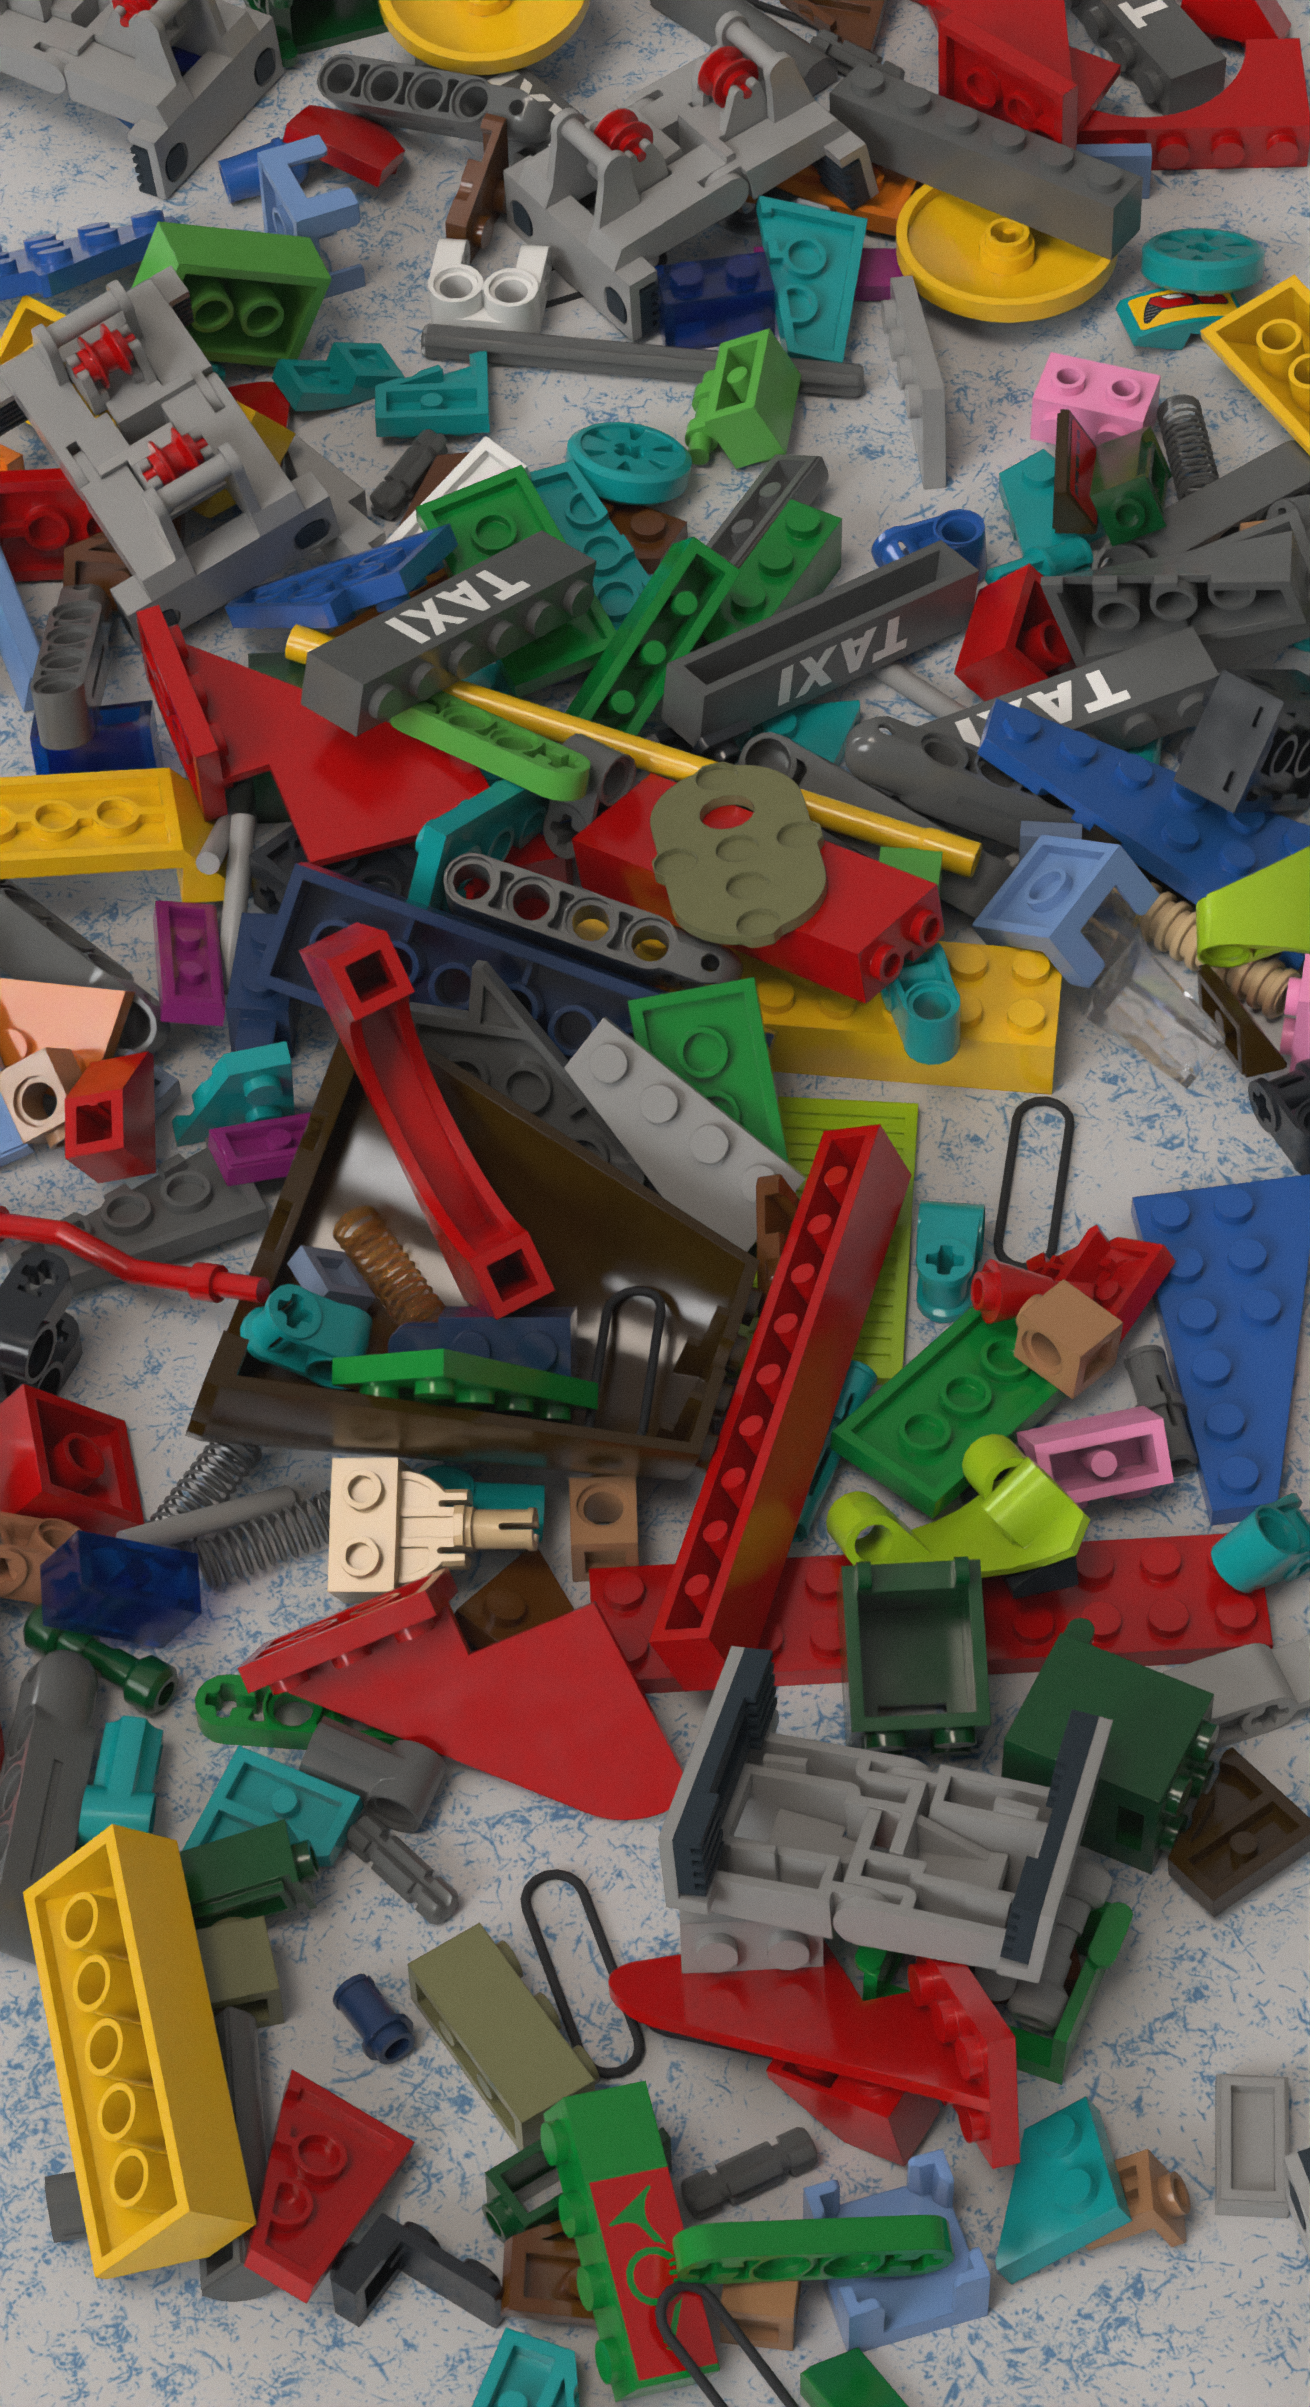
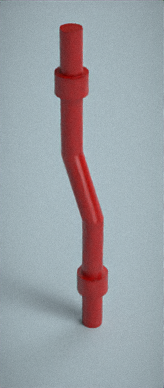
(202, 1281)

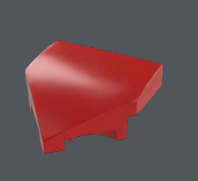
(352, 142)
(1120, 1270)

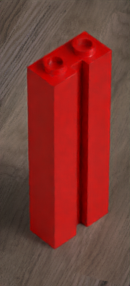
(850, 944)

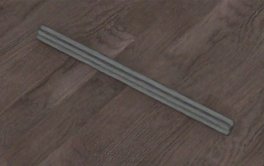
(617, 357)

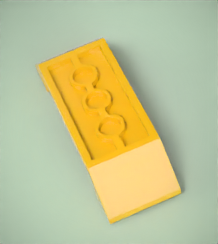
(105, 827)

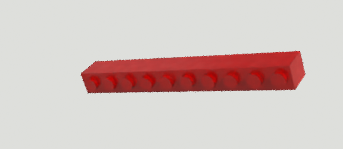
(781, 1406)

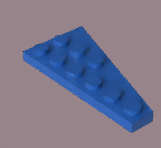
(1160, 823)
(1233, 1326)

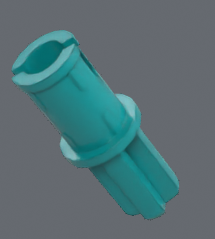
(1058, 560)

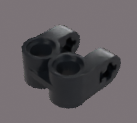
(32, 1325)

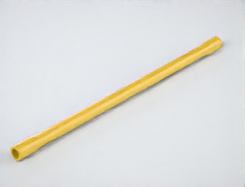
(959, 853)

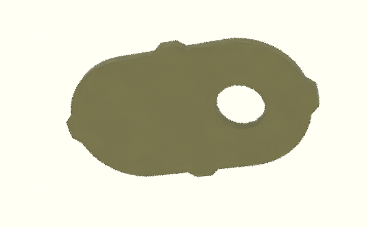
(741, 880)

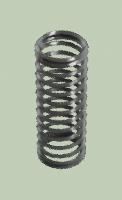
(1198, 478)
(237, 1458)
(208, 1562)

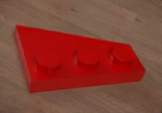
(318, 2185)

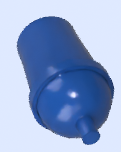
(241, 172)

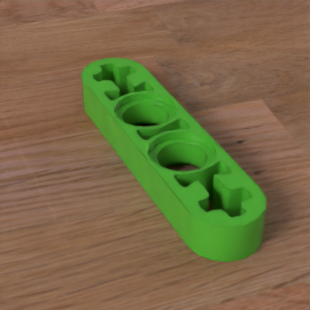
(497, 746)

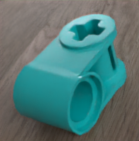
(926, 1007)
(947, 1257)
(310, 1330)
(1265, 1546)

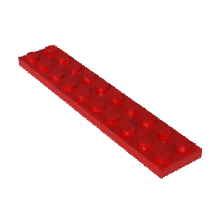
(1143, 1595)

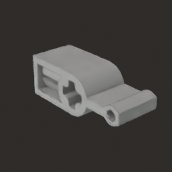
(1252, 1687)

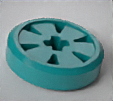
(1202, 261)
(630, 463)

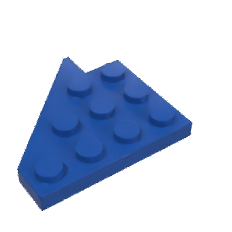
(59, 265)
(334, 591)

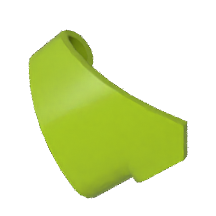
(1257, 915)
(1009, 1526)

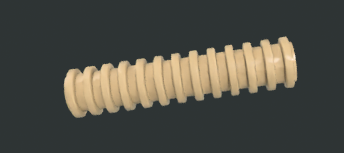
(1174, 930)

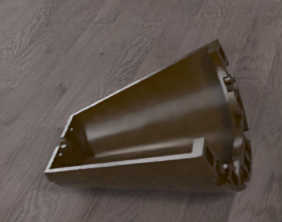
(594, 1239)

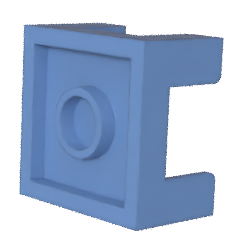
(291, 213)
(1056, 895)
(902, 2307)

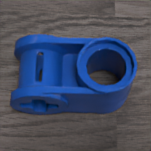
(958, 528)

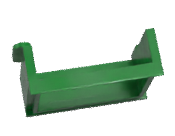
(1034, 2053)

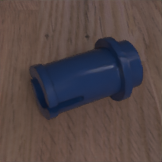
(384, 2032)

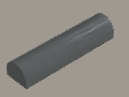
(701, 20)
(781, 480)
(224, 2272)

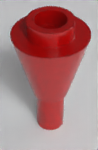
(1004, 1288)

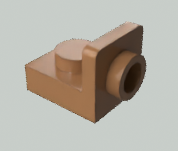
(1154, 2200)

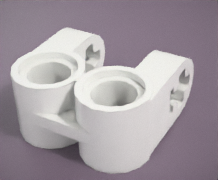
(507, 299)

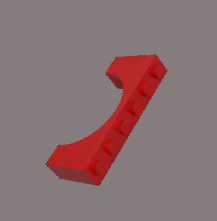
(1250, 124)
(370, 1009)

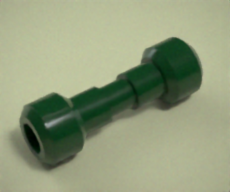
(145, 1682)

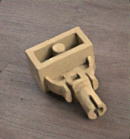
(397, 1527)

